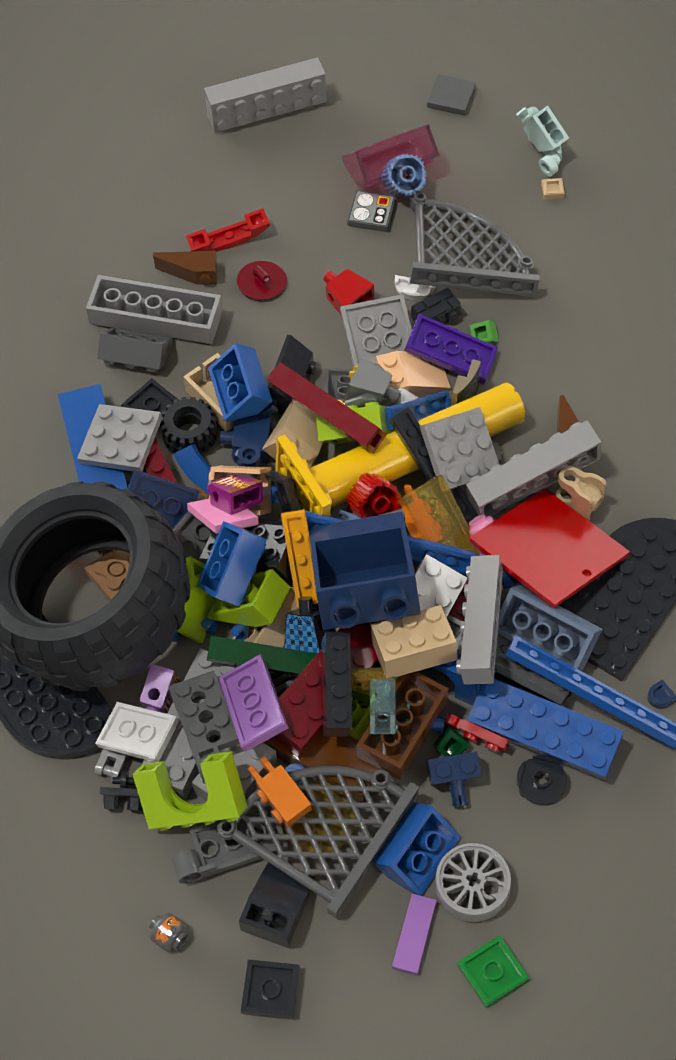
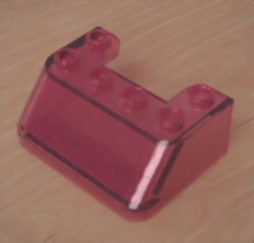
(368, 162)

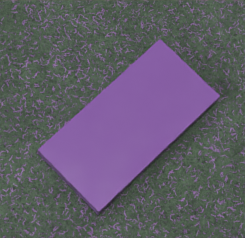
(253, 703)

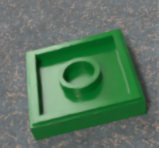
(493, 971)

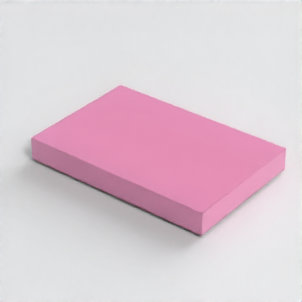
(214, 517)

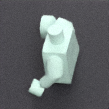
(546, 135)

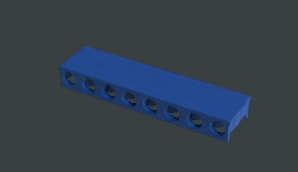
(78, 413)

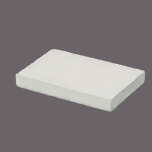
(137, 732)

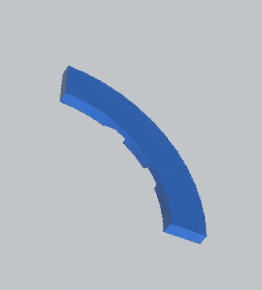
(198, 469)

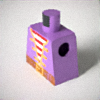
(156, 691)

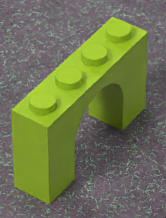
(166, 809)

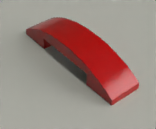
(229, 236)

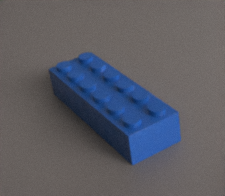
(546, 728)

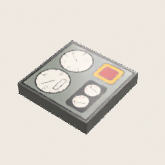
(371, 210)

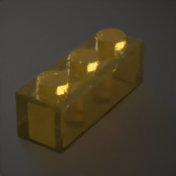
(361, 677)

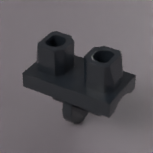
(112, 795)

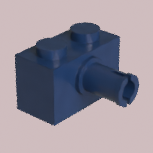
(454, 771)

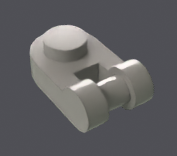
(102, 767)

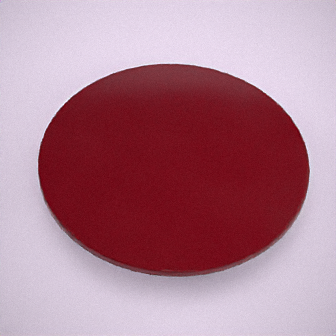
(261, 280)

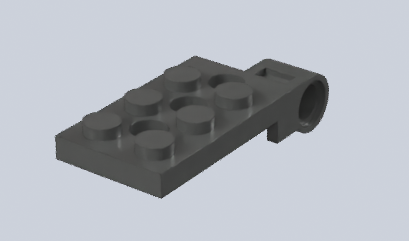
(191, 714)
(195, 865)

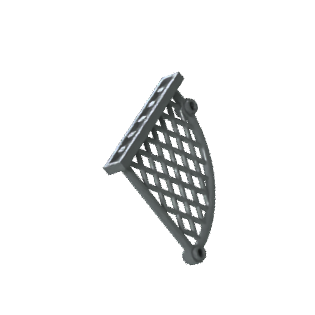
(468, 277)
(336, 897)

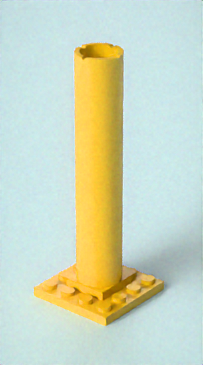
(331, 481)

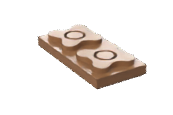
(109, 572)

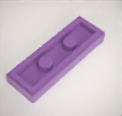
(414, 934)

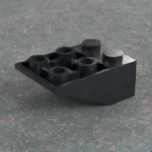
(274, 906)

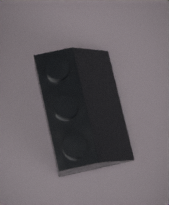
(298, 359)

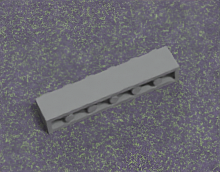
(481, 620)

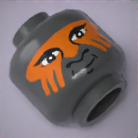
(168, 932)

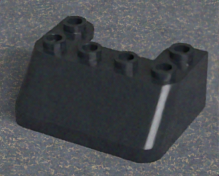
(275, 548)

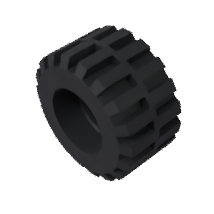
(187, 412)

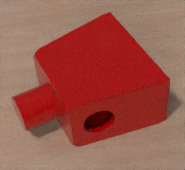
(347, 289)

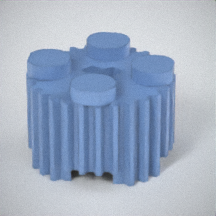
(393, 178)

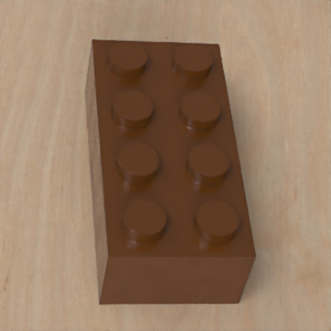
(417, 708)

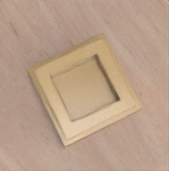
(552, 188)

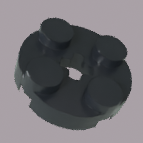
(554, 774)

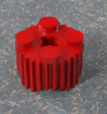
(373, 496)

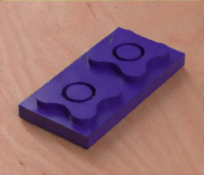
(449, 347)

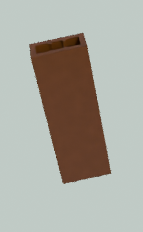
(327, 752)

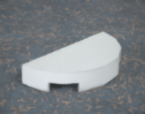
(412, 291)

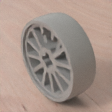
(483, 880)

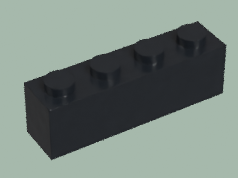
(336, 684)

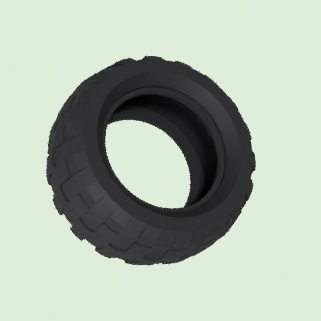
(124, 633)

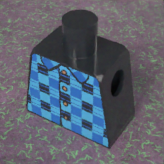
(304, 627)

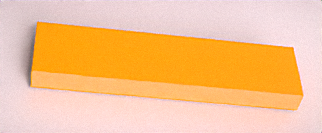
(299, 553)

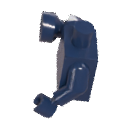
(250, 437)

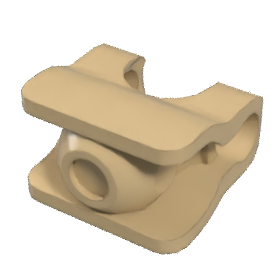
(586, 490)

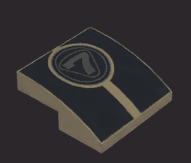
(467, 386)

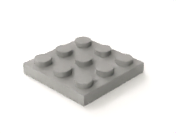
(376, 327)
(120, 437)
(459, 447)

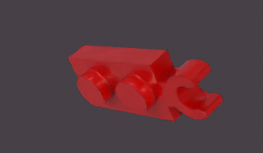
(474, 732)

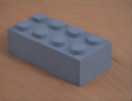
(547, 628)

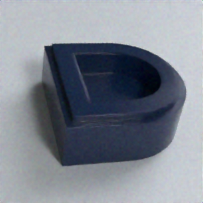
(661, 695)

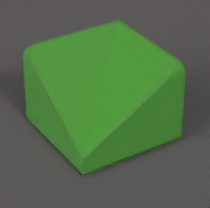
(485, 331)

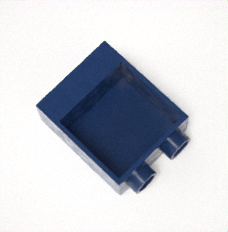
(363, 571)

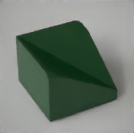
(451, 742)

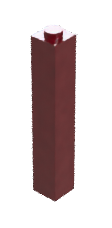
(327, 407)

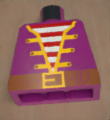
(235, 493)

